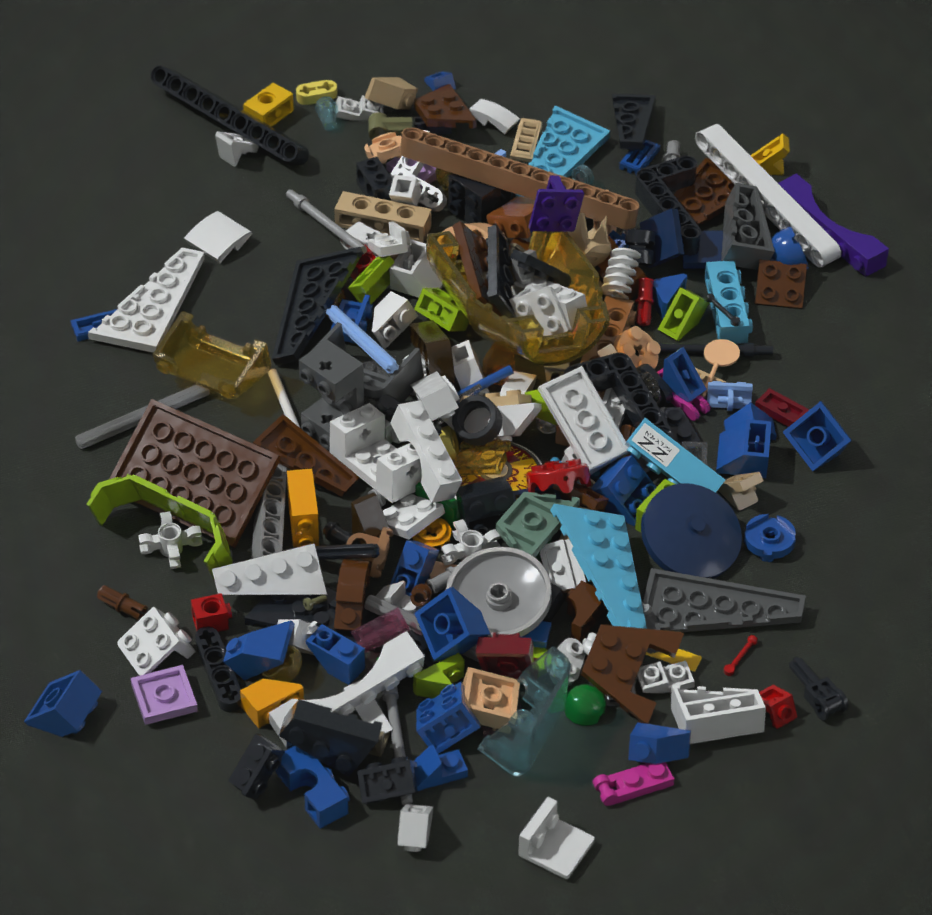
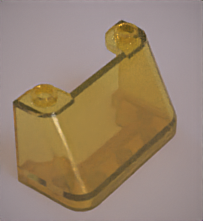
(211, 360)

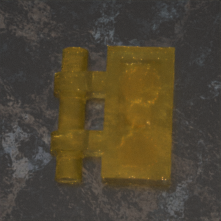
(482, 459)

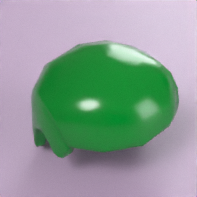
(585, 705)

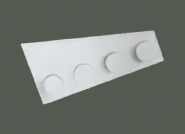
(280, 573)

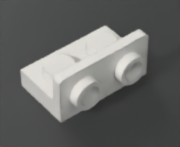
(390, 245)

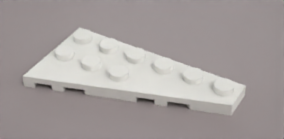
(151, 309)

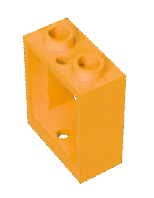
(302, 507)

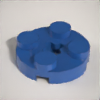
(765, 547)

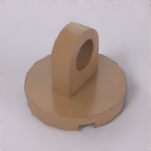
(383, 542)

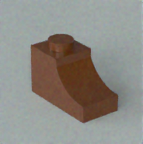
(584, 609)

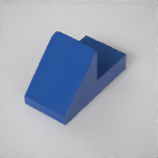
(439, 769)

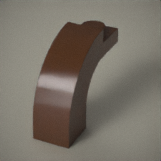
(350, 594)

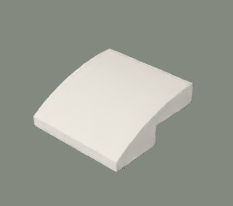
(217, 236)

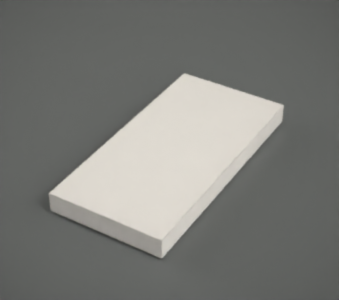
(584, 419)

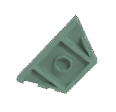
(529, 522)

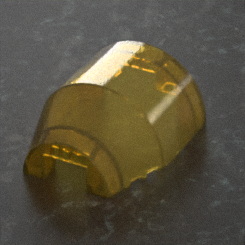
(524, 333)

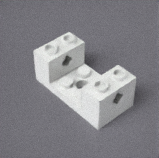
(361, 445)

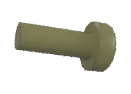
(309, 603)

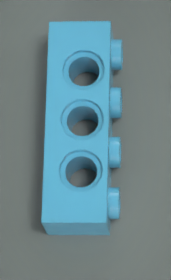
(724, 283)

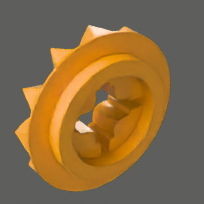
(442, 533)

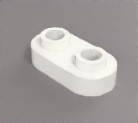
(574, 652)

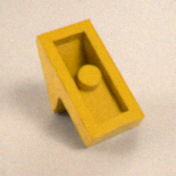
(772, 154)

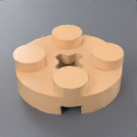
(384, 147)
(640, 340)

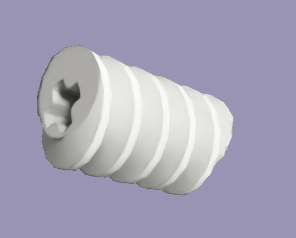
(619, 271)

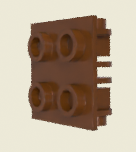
(780, 284)

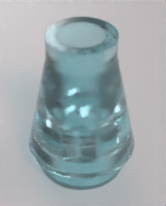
(326, 110)

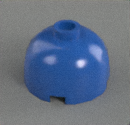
(787, 249)

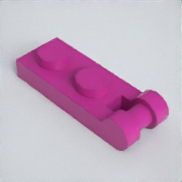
(633, 782)

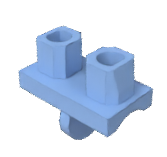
(729, 394)

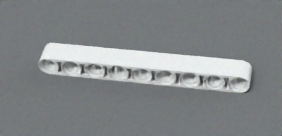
(776, 202)

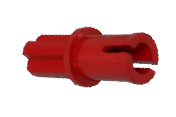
(644, 301)

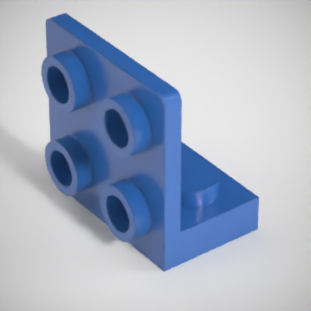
(445, 718)

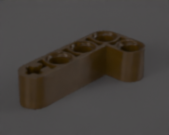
(434, 348)

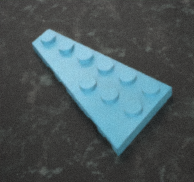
(567, 143)

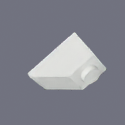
(415, 826)

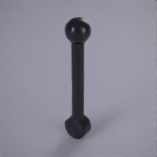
(735, 321)

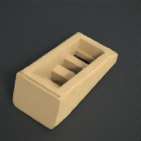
(526, 139)

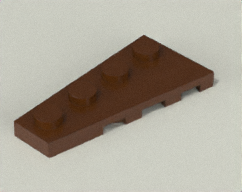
(302, 452)

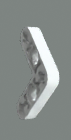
(403, 169)

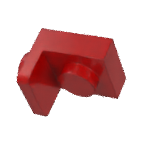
(779, 705)

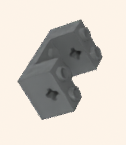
(339, 381)

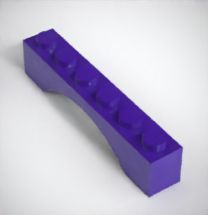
(860, 250)

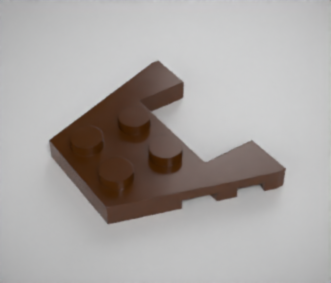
(617, 659)

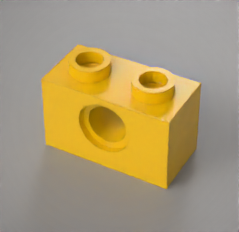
(270, 104)

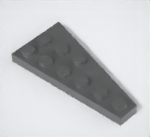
(702, 603)

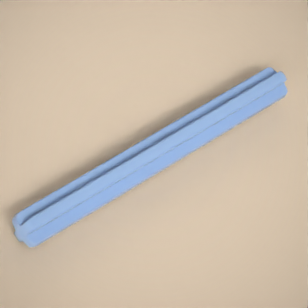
(363, 340)

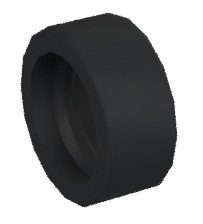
(484, 436)

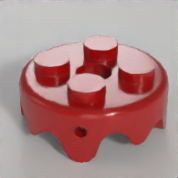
(554, 472)

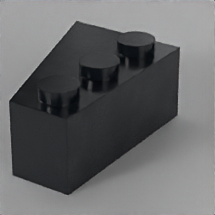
(329, 736)

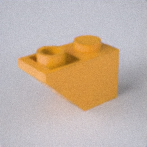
(266, 696)

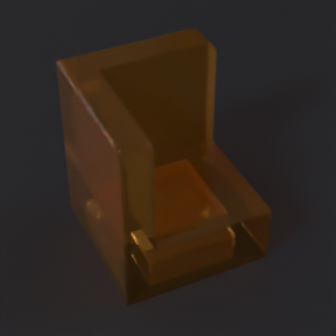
(497, 359)

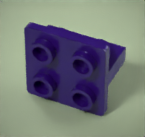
(556, 207)

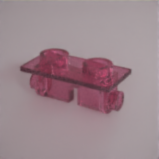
(380, 630)

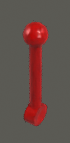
(730, 668)

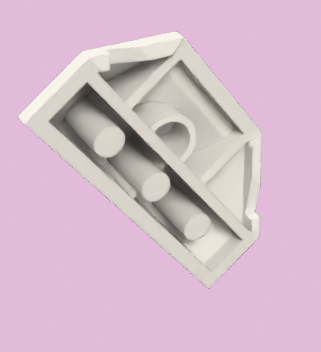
(514, 419)

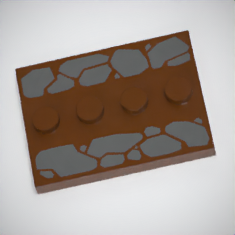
(473, 255)

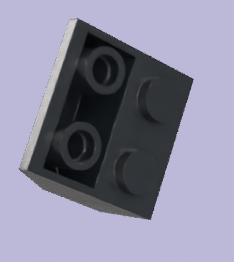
(472, 199)
(484, 503)

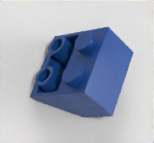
(744, 448)
(625, 487)

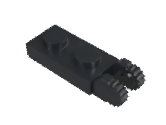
(541, 268)

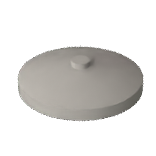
(506, 587)

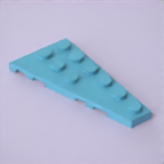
(606, 559)

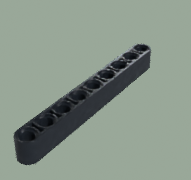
(172, 80)

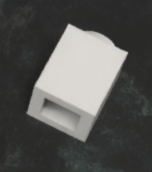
(405, 190)

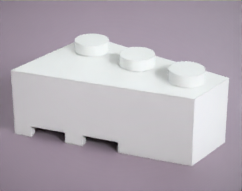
(718, 714)

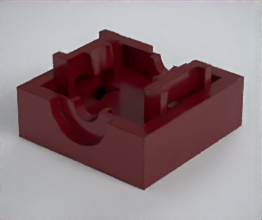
(505, 654)

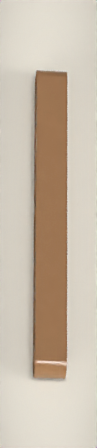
(512, 175)

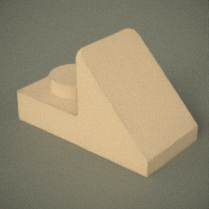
(741, 489)

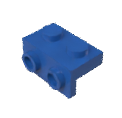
(357, 313)

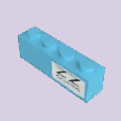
(670, 457)

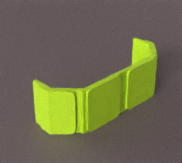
(132, 488)

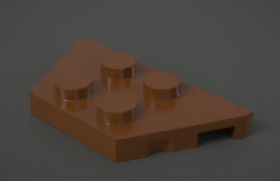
(443, 108)

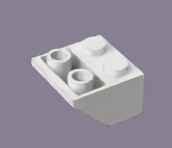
(412, 271)

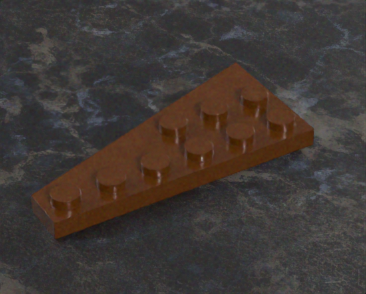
(707, 195)

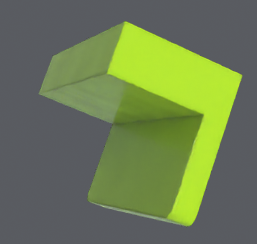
(372, 279)

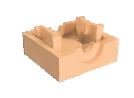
(490, 691)

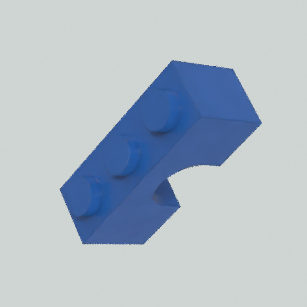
(326, 799)

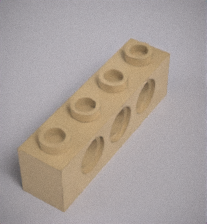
(379, 212)

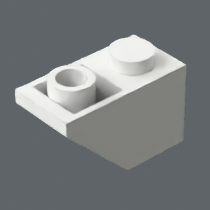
(392, 318)
(467, 366)

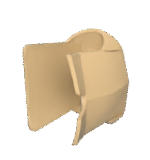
(592, 243)

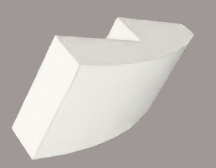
(356, 110)
(500, 117)
(659, 679)

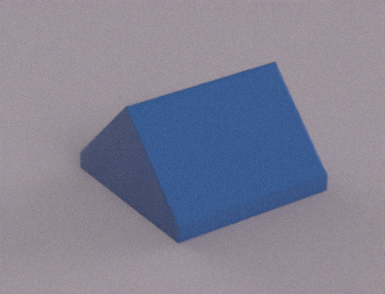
(817, 436)

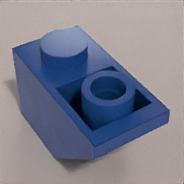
(415, 564)
(337, 654)

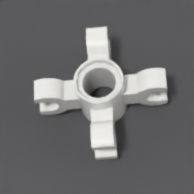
(170, 540)
(469, 542)

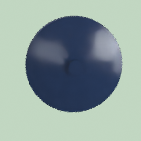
(691, 531)

